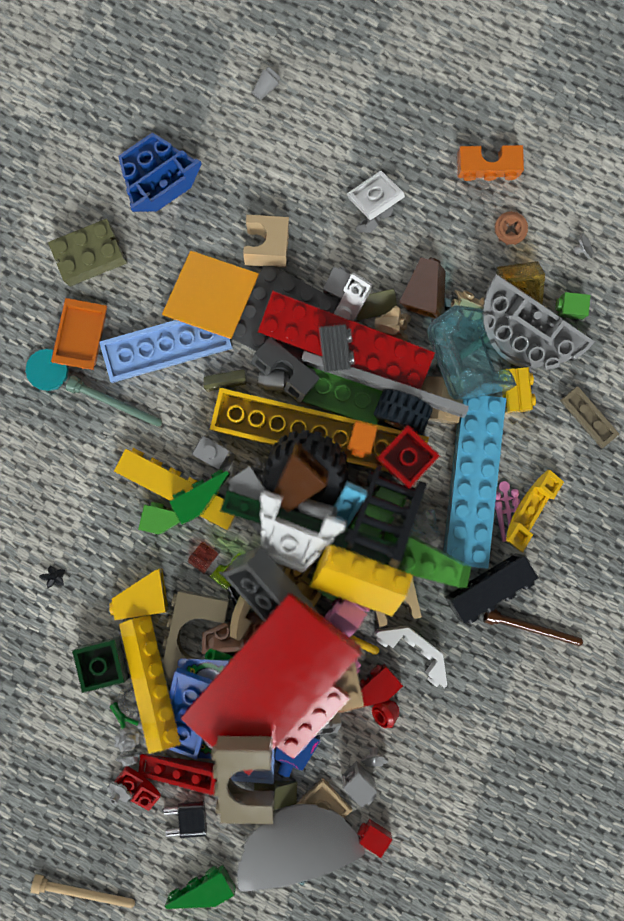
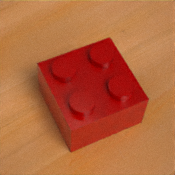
(407, 457)

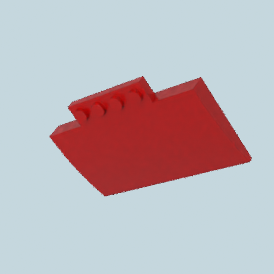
(278, 682)

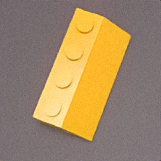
(361, 580)

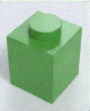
(573, 305)

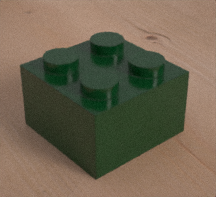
(100, 664)

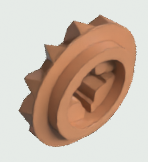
(511, 218)

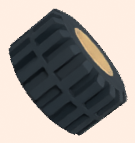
(402, 410)

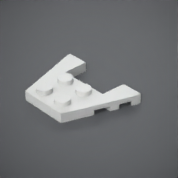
(290, 543)

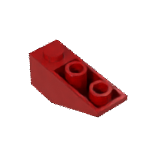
(379, 686)

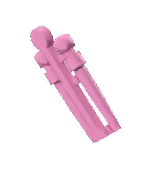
(504, 487)

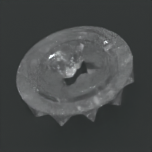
(126, 705)

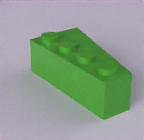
(431, 563)

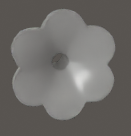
(584, 246)
(374, 758)
(118, 792)

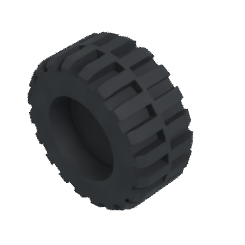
(323, 450)

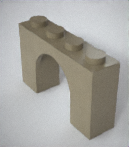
(187, 607)
(235, 803)

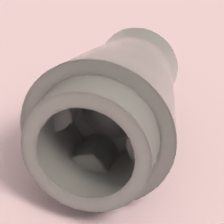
(266, 83)

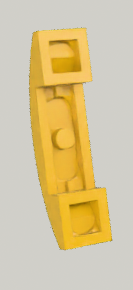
(530, 507)

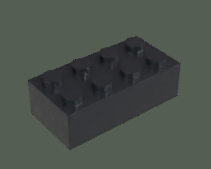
(491, 588)

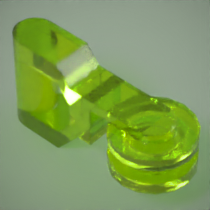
(219, 578)

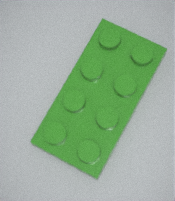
(344, 397)

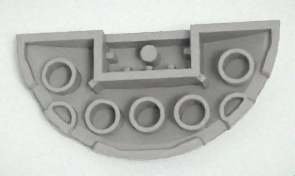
(527, 330)
(297, 848)

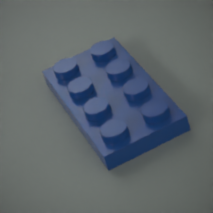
(183, 692)

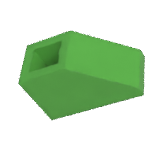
(157, 519)

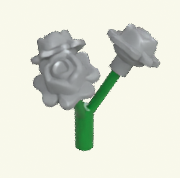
(127, 738)

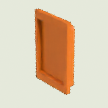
(79, 334)

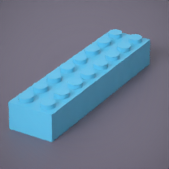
(474, 481)

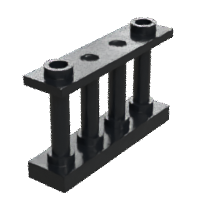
(400, 532)

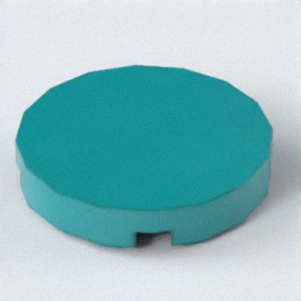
(44, 373)

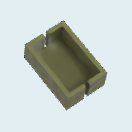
(87, 252)

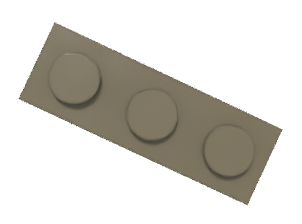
(589, 417)

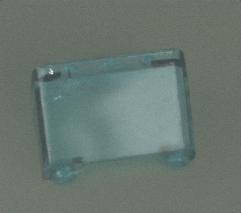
(463, 354)

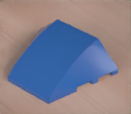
(156, 173)

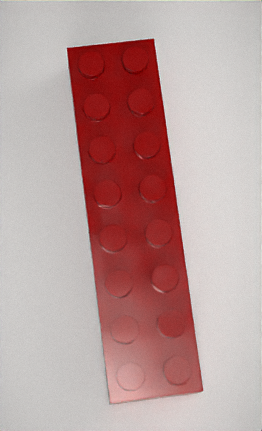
(372, 350)

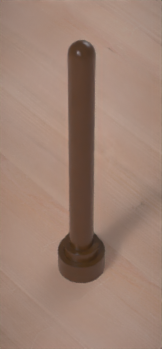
(496, 617)

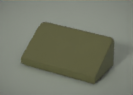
(378, 304)
(224, 380)

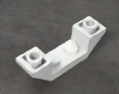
(354, 297)
(436, 670)

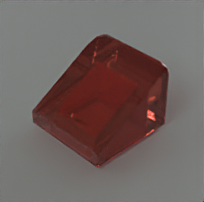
(202, 557)

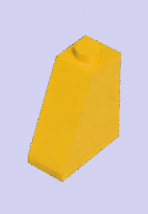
(142, 598)

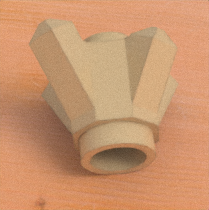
(393, 323)

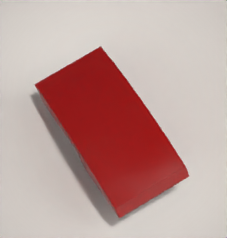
(141, 789)

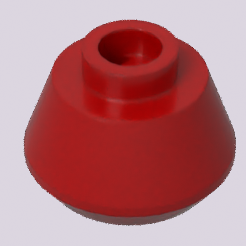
(385, 713)

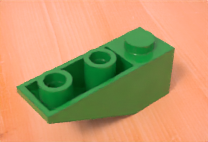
(196, 501)
(203, 892)

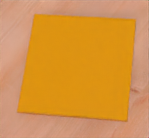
(210, 294)

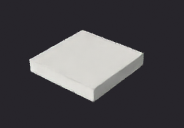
(375, 195)

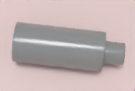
(316, 509)

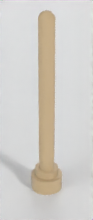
(41, 884)

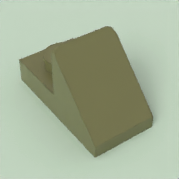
(284, 792)

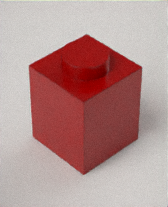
(374, 837)

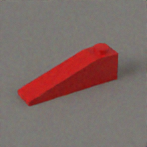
(179, 772)

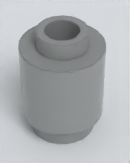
(274, 381)

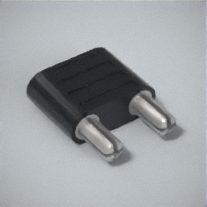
(190, 818)

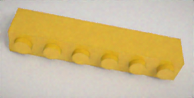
(166, 482)
(149, 684)

